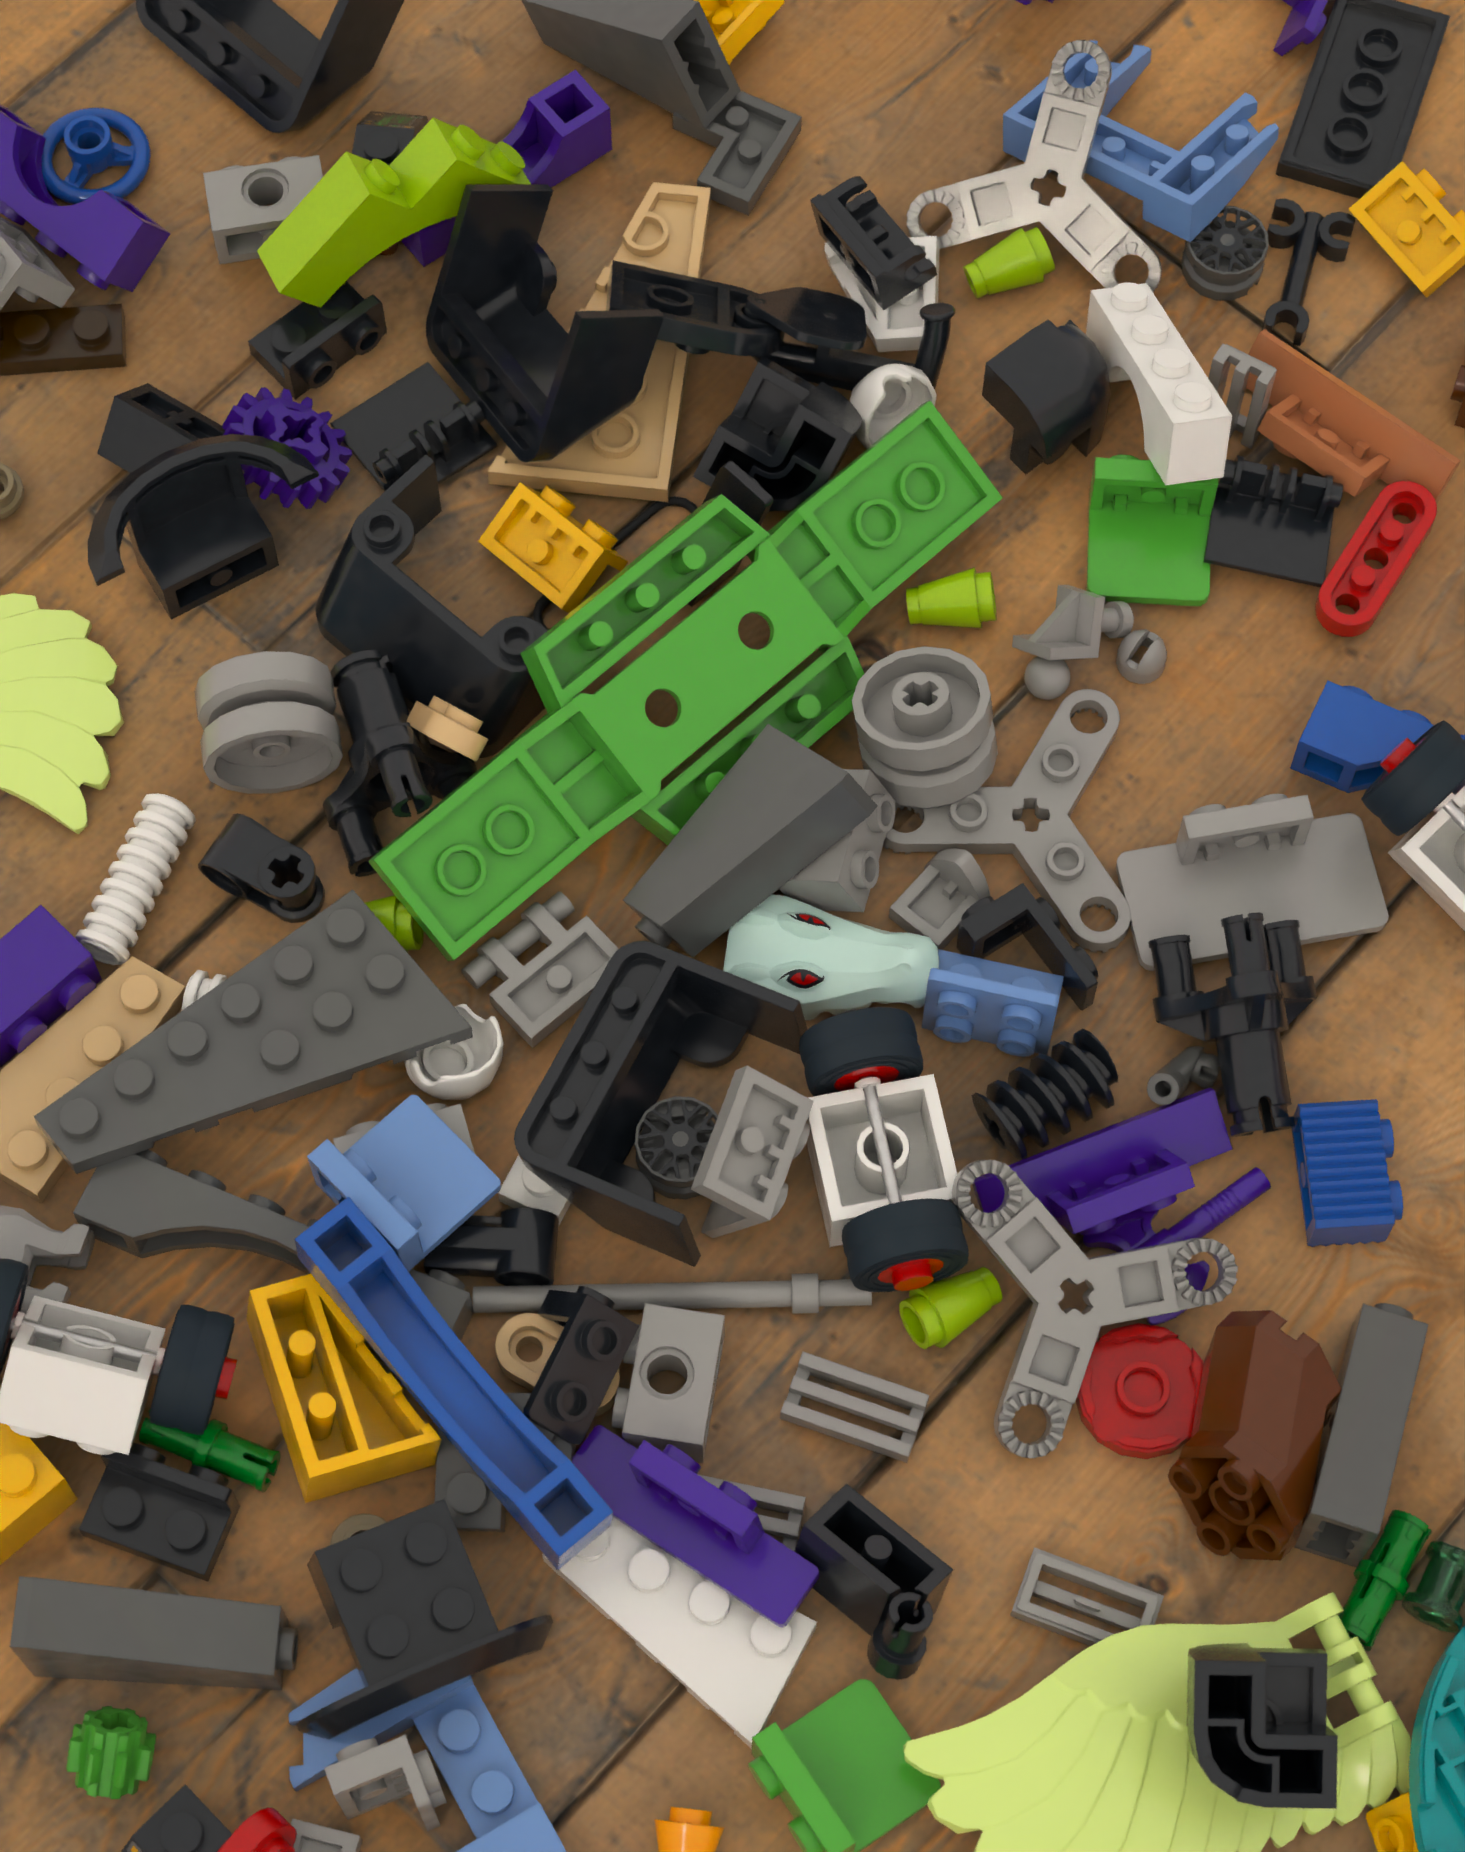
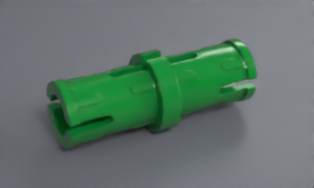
(217, 1451)
(1383, 1576)

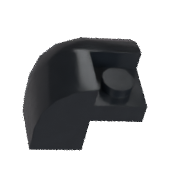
(1051, 392)
(783, 435)
(1263, 1724)

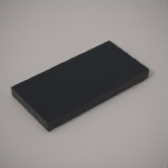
(1362, 94)

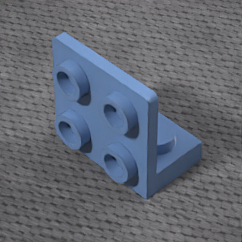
(991, 1003)
(407, 1179)

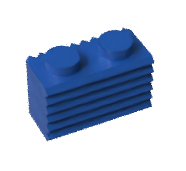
(1344, 1172)

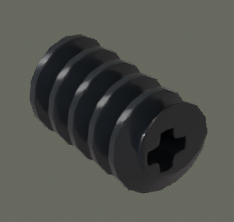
(1047, 1092)

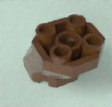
(1255, 1437)

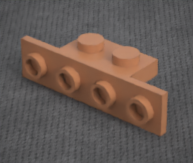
(1341, 429)

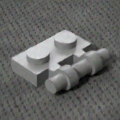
(552, 984)

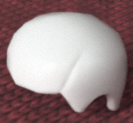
(887, 398)
(463, 1067)

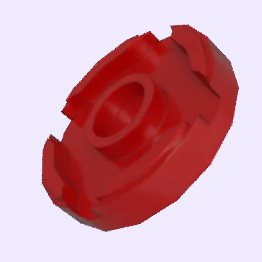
(1140, 1391)

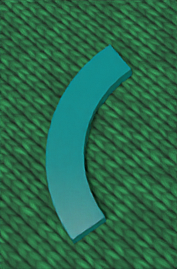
(1439, 1755)

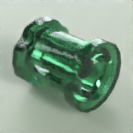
(1440, 1589)

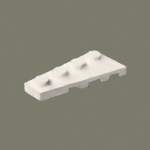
(691, 1626)

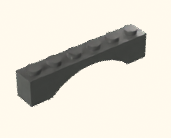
(157, 1210)

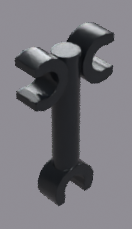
(1308, 234)

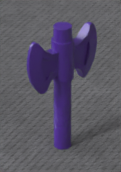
(1135, 1228)

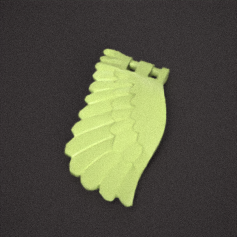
(53, 708)
(1107, 1758)

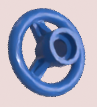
(92, 151)

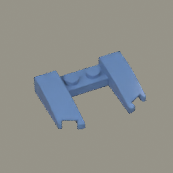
(1177, 188)
(466, 1751)

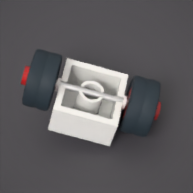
(1427, 793)
(881, 1151)
(92, 1371)

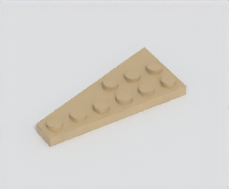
(637, 447)

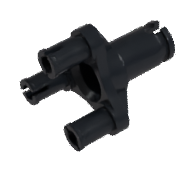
(386, 758)
(1242, 1017)

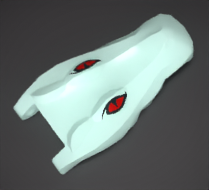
(828, 959)

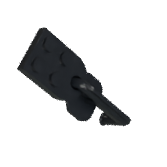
(739, 322)

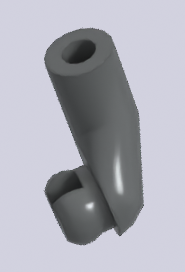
(1177, 1075)

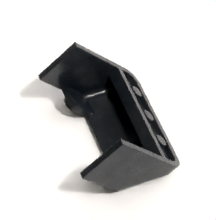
(268, 57)
(505, 346)
(431, 651)
(613, 1068)

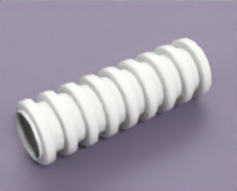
(135, 878)

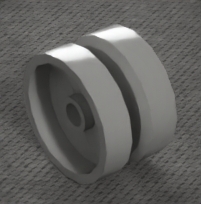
(268, 722)
(926, 726)

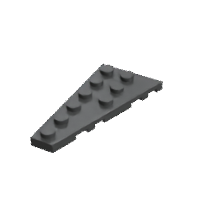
(276, 1030)

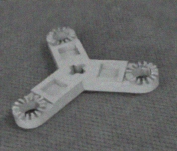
(1058, 143)
(1055, 854)
(1060, 1342)

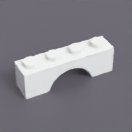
(1179, 407)

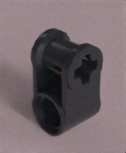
(264, 870)

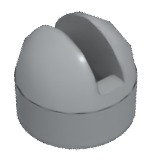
(1152, 662)

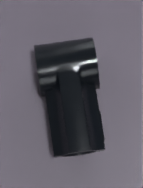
(510, 1248)

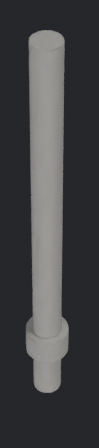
(801, 1293)

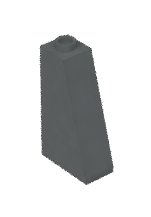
(646, 46)
(746, 841)
(1363, 1434)
(149, 1636)

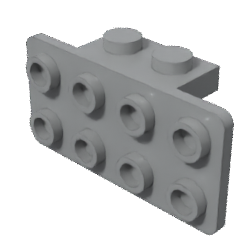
(1253, 861)

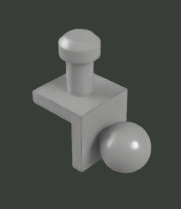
(1070, 633)

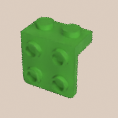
(1147, 535)
(842, 1771)

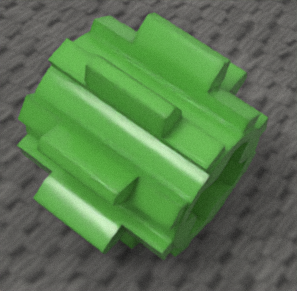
(111, 1752)

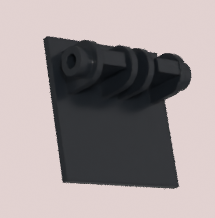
(415, 420)
(1272, 521)

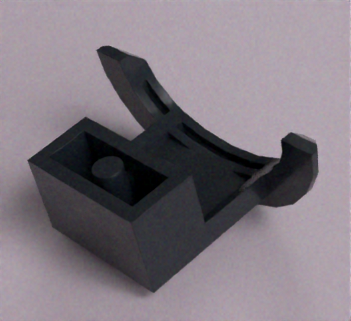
(194, 519)
(409, 1616)

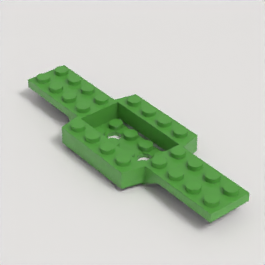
(599, 752)

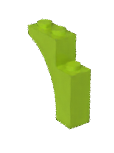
(372, 205)

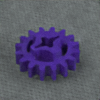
(301, 430)

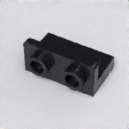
(314, 341)
(161, 1511)

